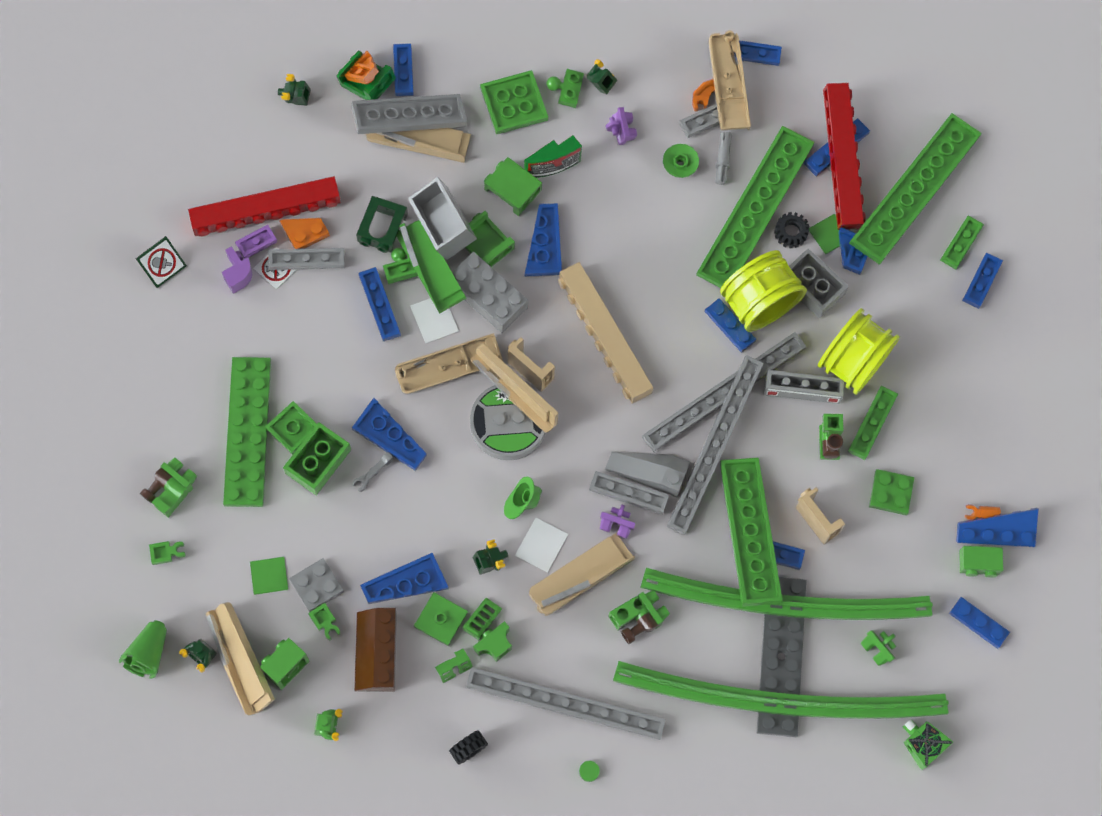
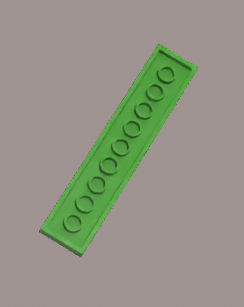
(915, 188)
(755, 207)

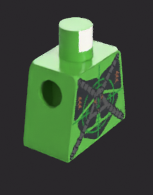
(925, 742)

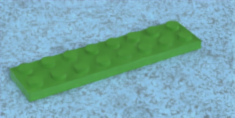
(247, 432)
(750, 532)

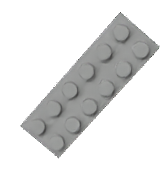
(408, 113)

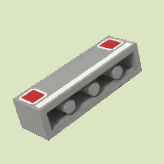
(803, 386)

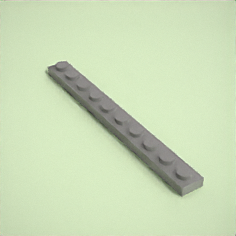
(716, 396)
(715, 445)
(565, 703)

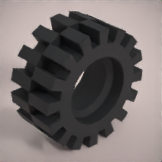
(791, 220)
(468, 747)

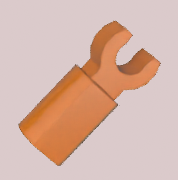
(982, 511)

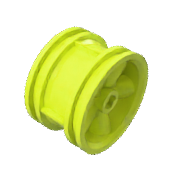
(763, 291)
(858, 351)

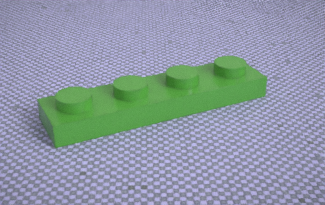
(873, 422)

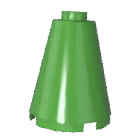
(146, 650)

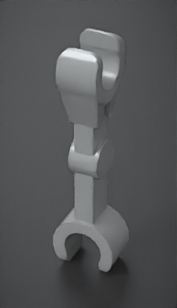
(386, 459)

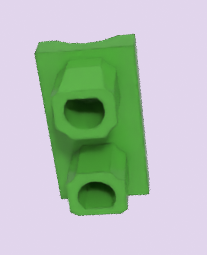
(884, 654)

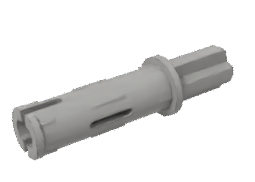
(723, 158)

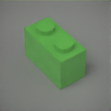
(981, 560)

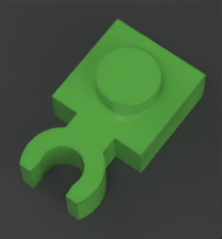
(163, 552)
(323, 619)

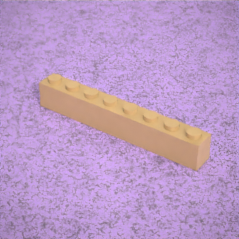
(605, 332)

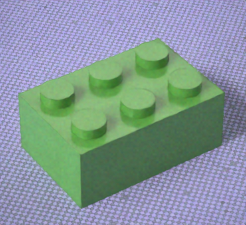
(317, 458)

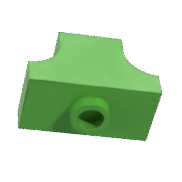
(494, 642)

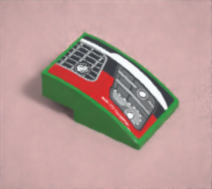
(554, 158)

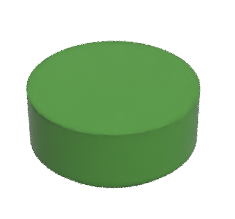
(589, 771)

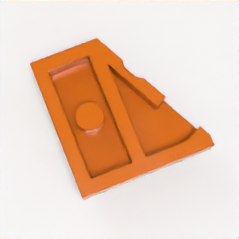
(305, 231)

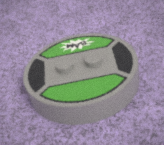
(502, 427)

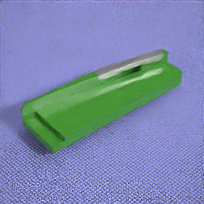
(430, 266)

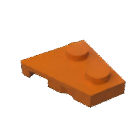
(363, 70)

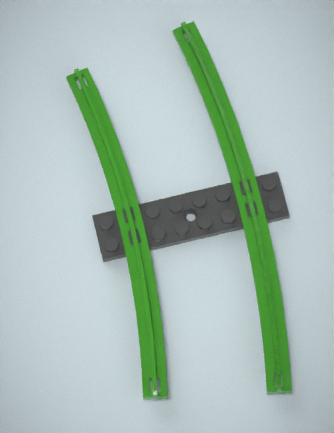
(780, 680)

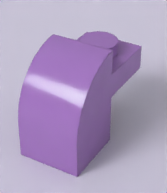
(240, 273)

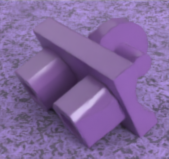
(619, 126)
(625, 525)

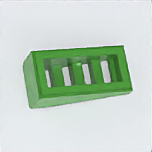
(471, 630)

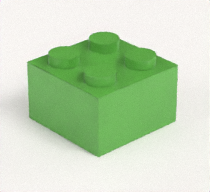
(284, 663)

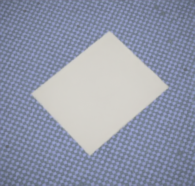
(431, 323)
(541, 545)

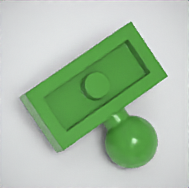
(569, 87)
(400, 269)

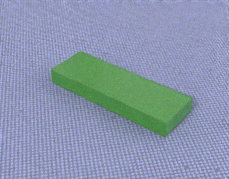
(961, 242)

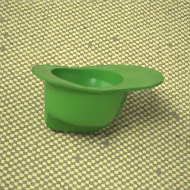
(523, 497)

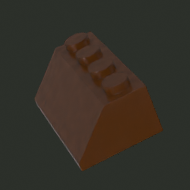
(375, 650)

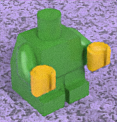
(326, 722)

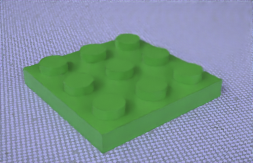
(514, 102)

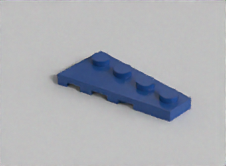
(545, 247)
(383, 431)
(1008, 529)
(408, 580)

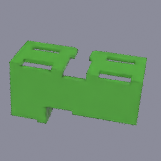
(461, 657)

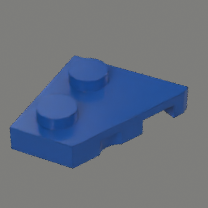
(851, 257)

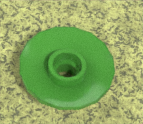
(684, 154)

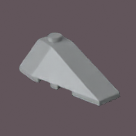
(653, 470)

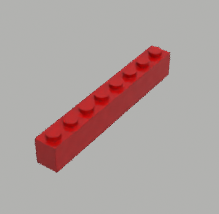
(843, 156)
(264, 206)

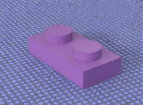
(256, 241)

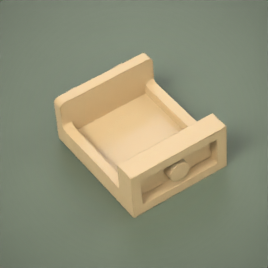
(517, 359)
(816, 519)

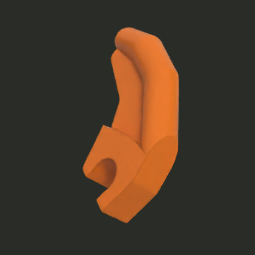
(702, 94)

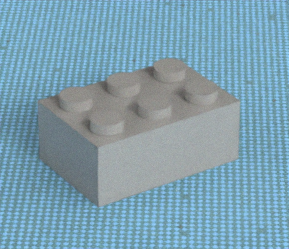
(822, 284)

